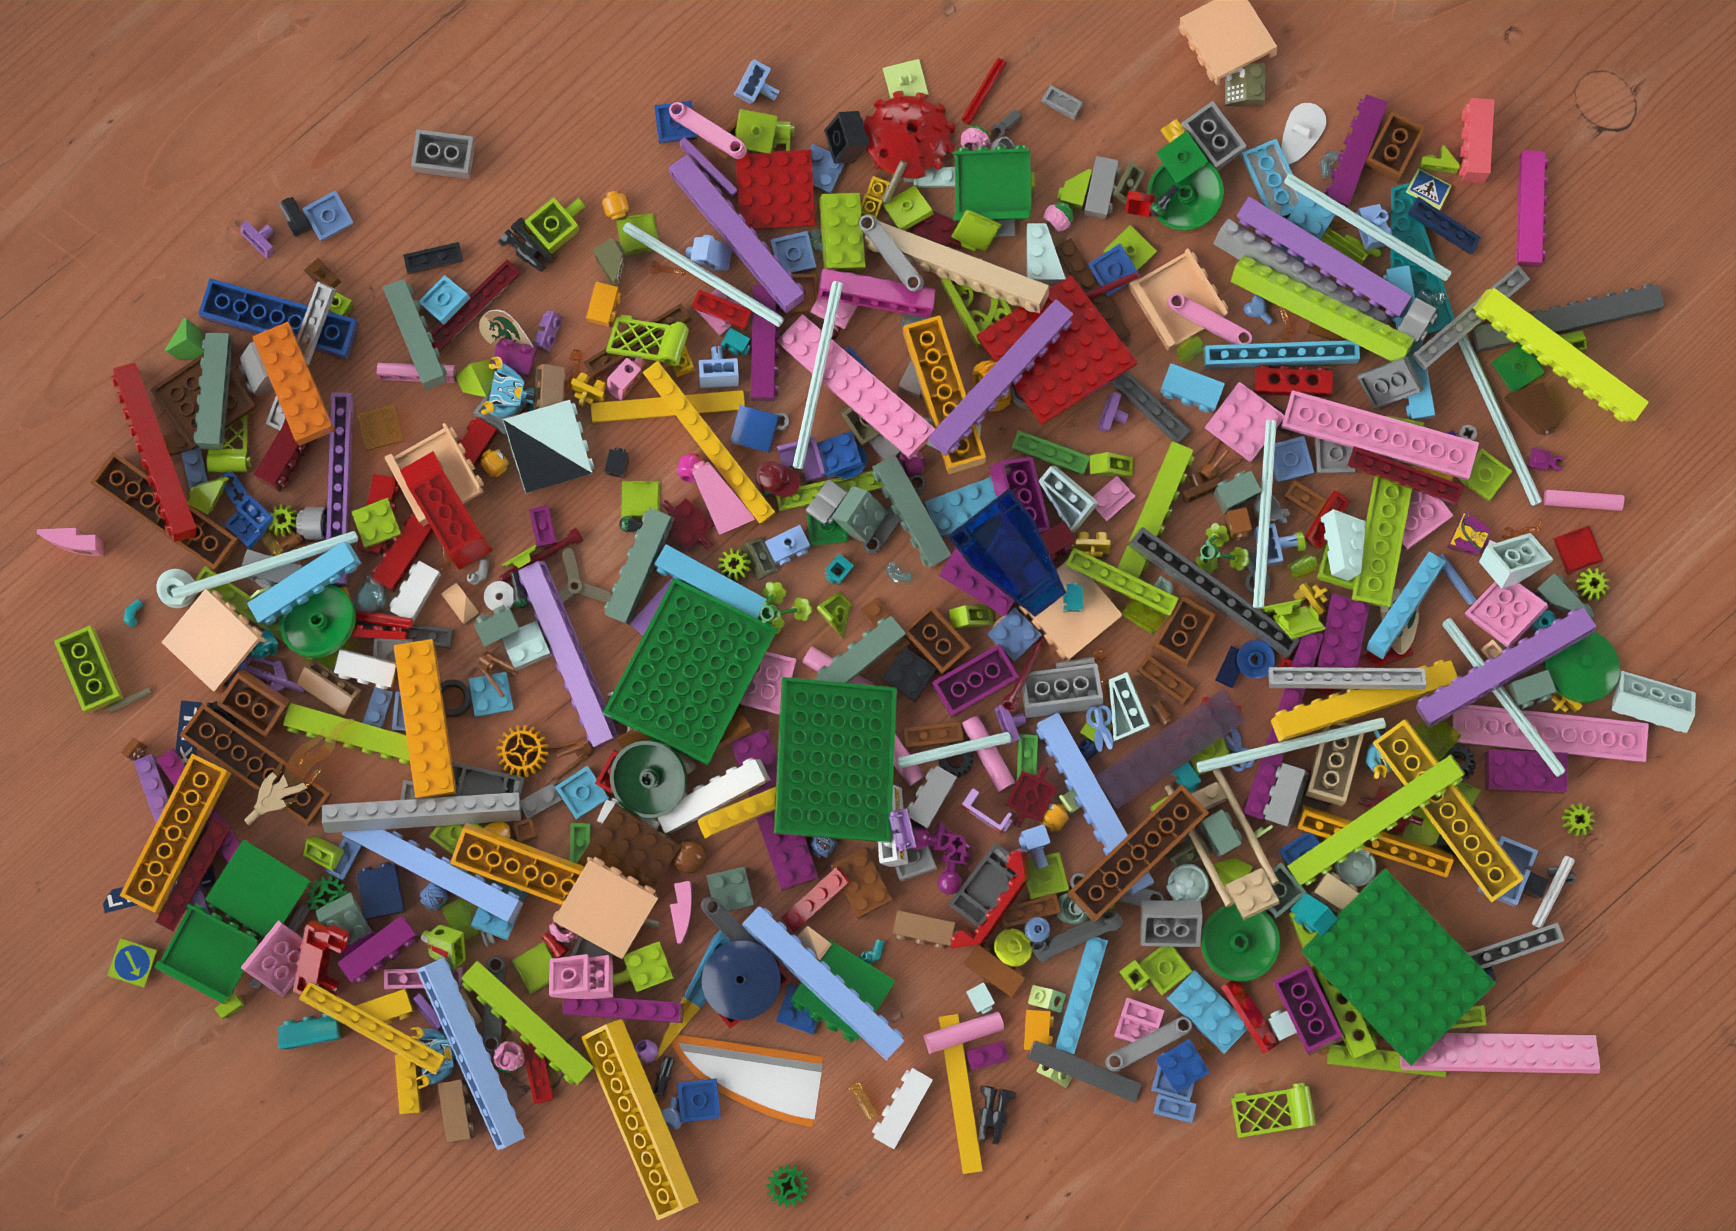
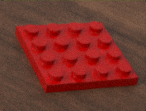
(776, 189)

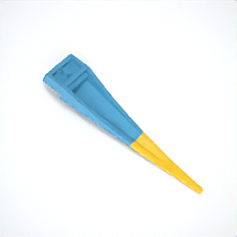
(694, 996)

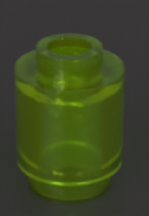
(1189, 348)
(1303, 566)

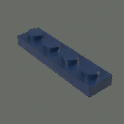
(1444, 225)

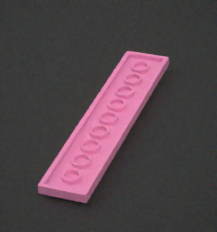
(858, 388)
(1380, 435)
(1560, 732)
(1510, 1053)

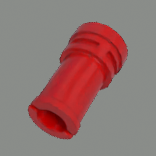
(556, 947)

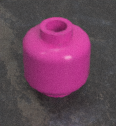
(685, 465)

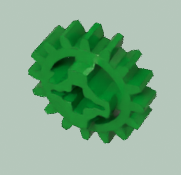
(325, 888)
(797, 1190)

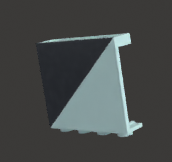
(548, 446)

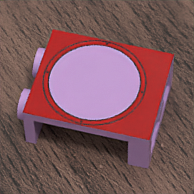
(967, 806)

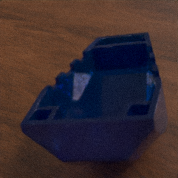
(1010, 552)

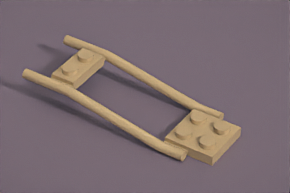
(1253, 891)

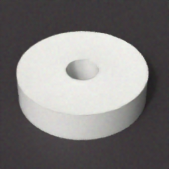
(493, 590)

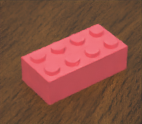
(1477, 140)

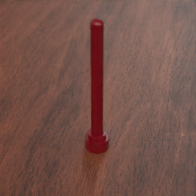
(1113, 285)
(573, 537)
(1011, 701)

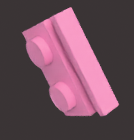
(1112, 498)

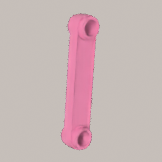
(707, 130)
(1208, 319)

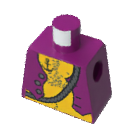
(1470, 536)

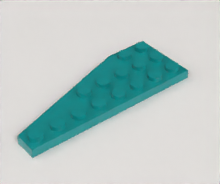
(1414, 234)

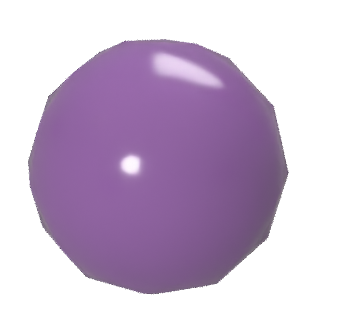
(646, 1051)

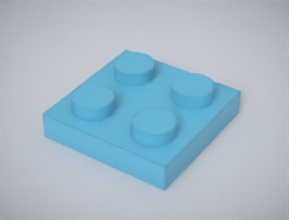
(444, 299)
(486, 698)
(581, 792)

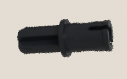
(663, 1075)

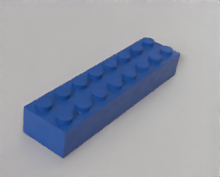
(259, 312)

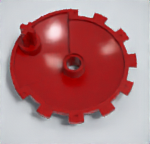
(893, 142)

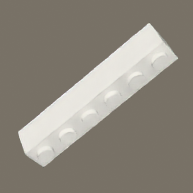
(715, 795)

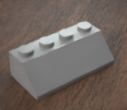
(1062, 690)

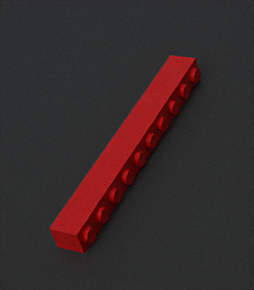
(154, 452)
(415, 535)

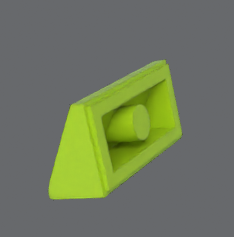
(322, 852)

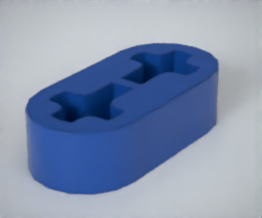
(238, 487)

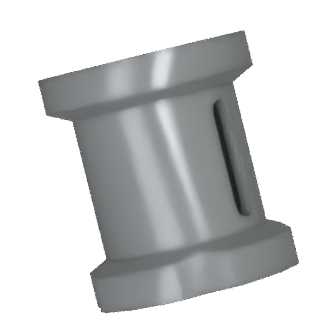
(1469, 430)

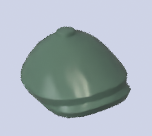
(1070, 911)

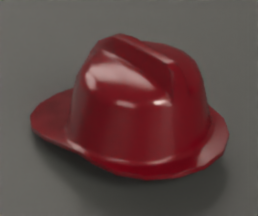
(777, 479)

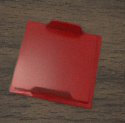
(1578, 549)

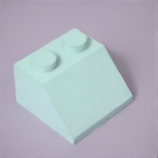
(526, 646)

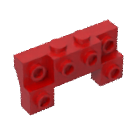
(316, 954)

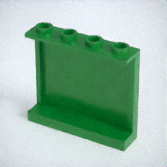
(994, 182)
(257, 889)
(208, 953)
(862, 977)

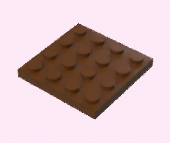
(179, 399)
(631, 847)

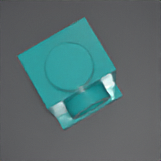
(736, 343)
(838, 563)
(1073, 598)
(265, 648)
(1187, 777)

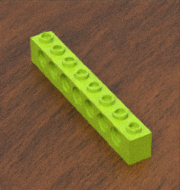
(1355, 1047)

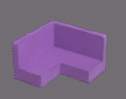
(813, 465)

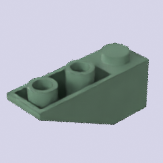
(1559, 596)

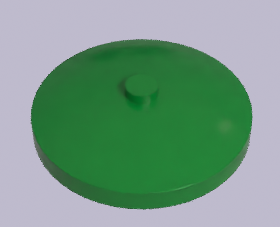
(1195, 201)
(319, 624)
(1585, 669)
(1239, 947)

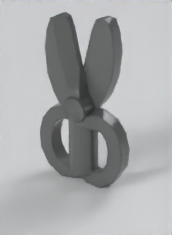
(1252, 568)

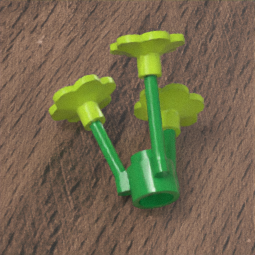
(1209, 552)
(773, 616)

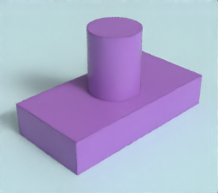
(258, 238)
(1111, 413)
(1009, 723)
(427, 1011)

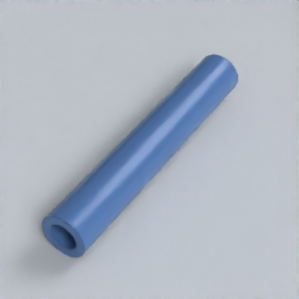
(1457, 581)

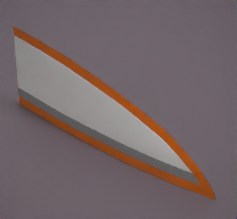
(759, 1077)

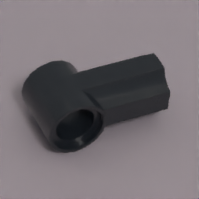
(296, 220)

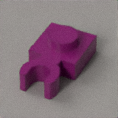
(1541, 459)

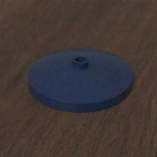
(759, 986)

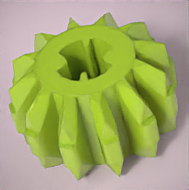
(289, 516)
(739, 568)
(1593, 576)
(1580, 827)

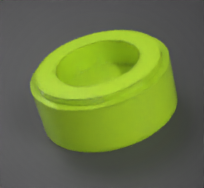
(1301, 542)

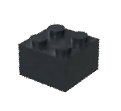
(846, 137)
(909, 674)

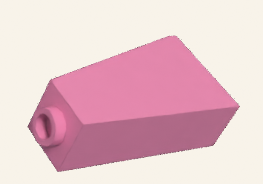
(722, 503)

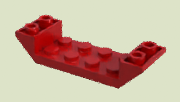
(445, 511)
(1018, 863)

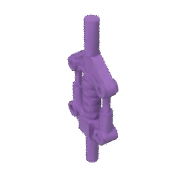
(278, 680)

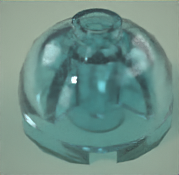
(369, 596)

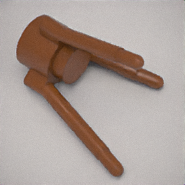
(1210, 471)
(490, 662)
(580, 747)

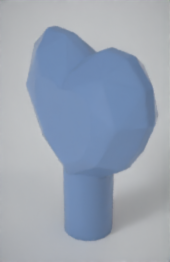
(1257, 308)
(671, 1115)

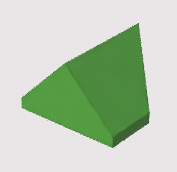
(186, 341)

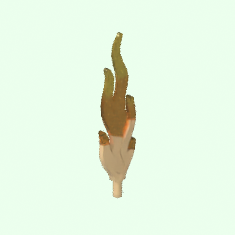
(293, 781)

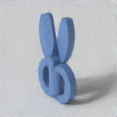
(1102, 731)
(1236, 746)

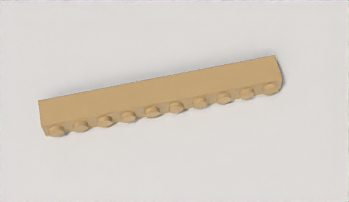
(968, 270)

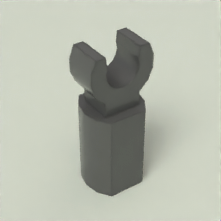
(1007, 123)

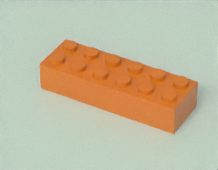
(293, 383)

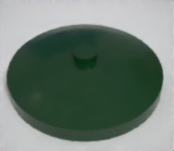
(648, 778)

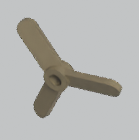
(583, 588)

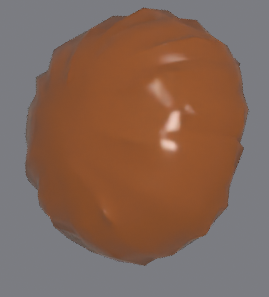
(689, 856)

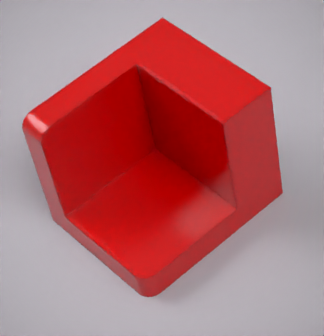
(1139, 203)

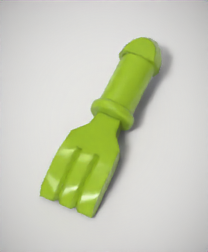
(1375, 252)

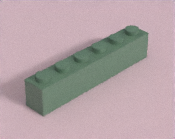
(414, 334)
(214, 391)
(911, 511)
(639, 566)
(863, 653)

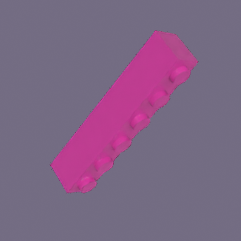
(1531, 208)
(878, 293)

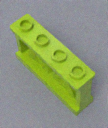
(956, 291)

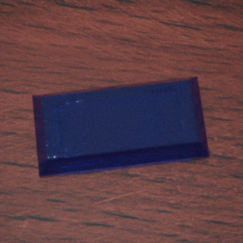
(1229, 670)

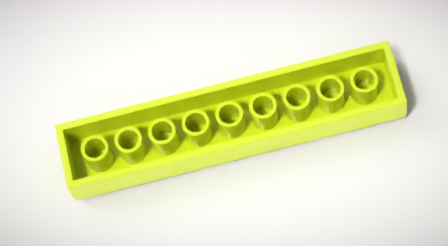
(1560, 355)

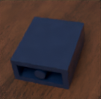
(380, 891)

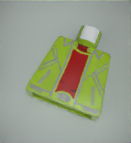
(446, 943)

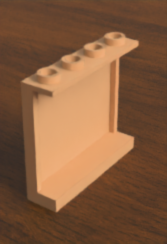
(1226, 36)
(1181, 277)
(452, 459)
(1075, 630)
(212, 639)
(606, 907)

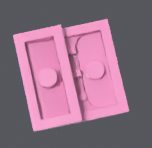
(1137, 1020)

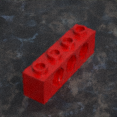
(1263, 386)

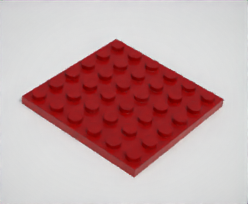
(1072, 367)

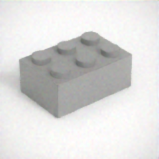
(1214, 136)
(443, 154)
(1286, 795)
(931, 797)
(1170, 923)

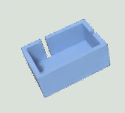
(1523, 858)

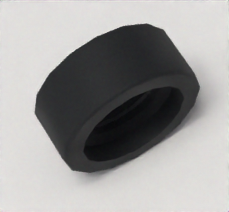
(467, 697)

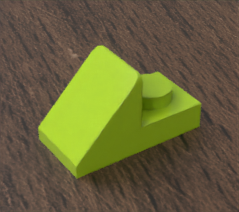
(1444, 163)

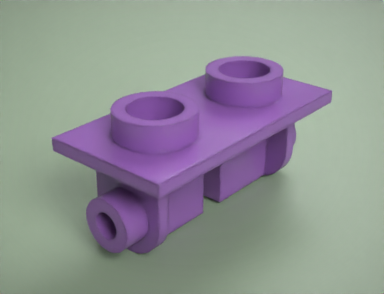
(551, 322)
(901, 821)

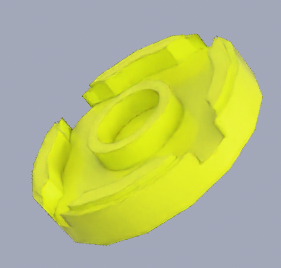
(1013, 947)

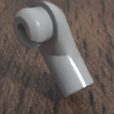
(479, 575)

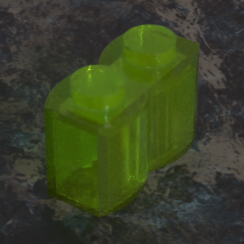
(459, 917)

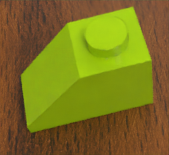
(1075, 190)
(1111, 465)
(206, 495)
(971, 616)

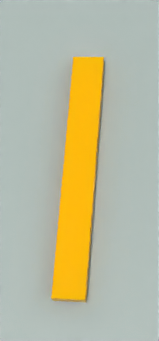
(658, 408)
(372, 1028)
(961, 1102)

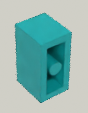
(1313, 915)

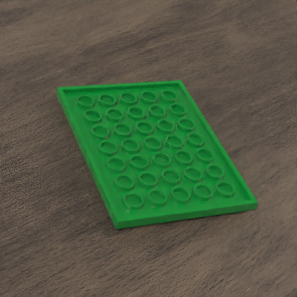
(690, 671)
(835, 760)
(1398, 967)

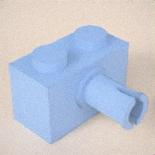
(754, 83)
(1378, 217)
(710, 253)
(718, 371)
(788, 545)
(1275, 545)
(1034, 841)

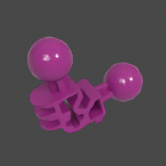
(949, 881)

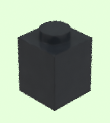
(617, 463)
(1535, 885)

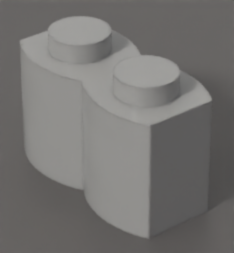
(1417, 320)
(826, 502)

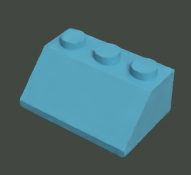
(1191, 388)

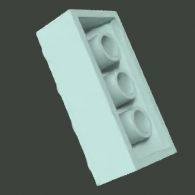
(1654, 702)

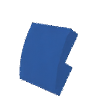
(754, 428)
(249, 522)

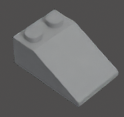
(255, 371)

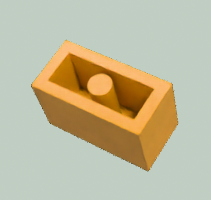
(603, 304)
(1037, 1028)

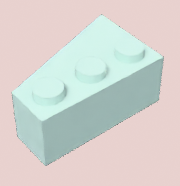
(1041, 256)
(1068, 497)
(1345, 543)
(1127, 709)

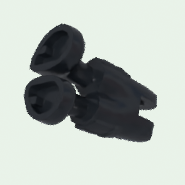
(530, 250)
(994, 1119)

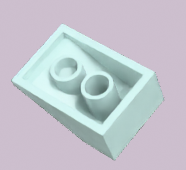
(1514, 559)

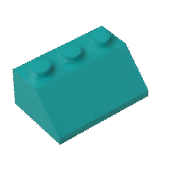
(308, 1032)

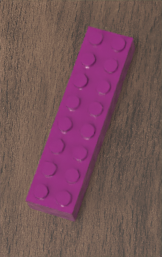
(787, 852)

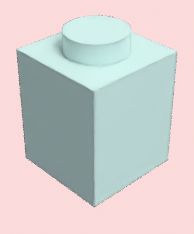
(980, 998)
(1281, 1024)

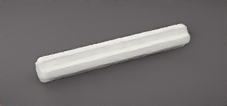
(1553, 892)

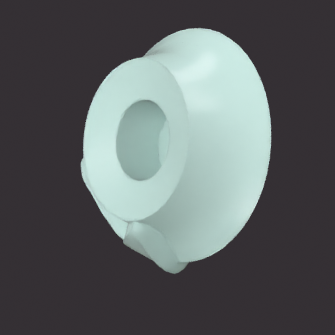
(172, 579)
(1357, 869)
(1188, 883)

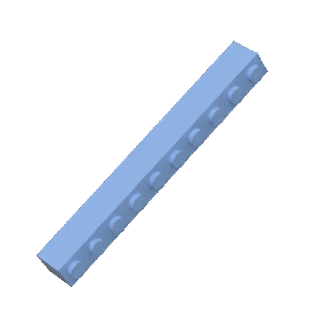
(1086, 788)
(440, 872)
(823, 983)
(471, 1053)

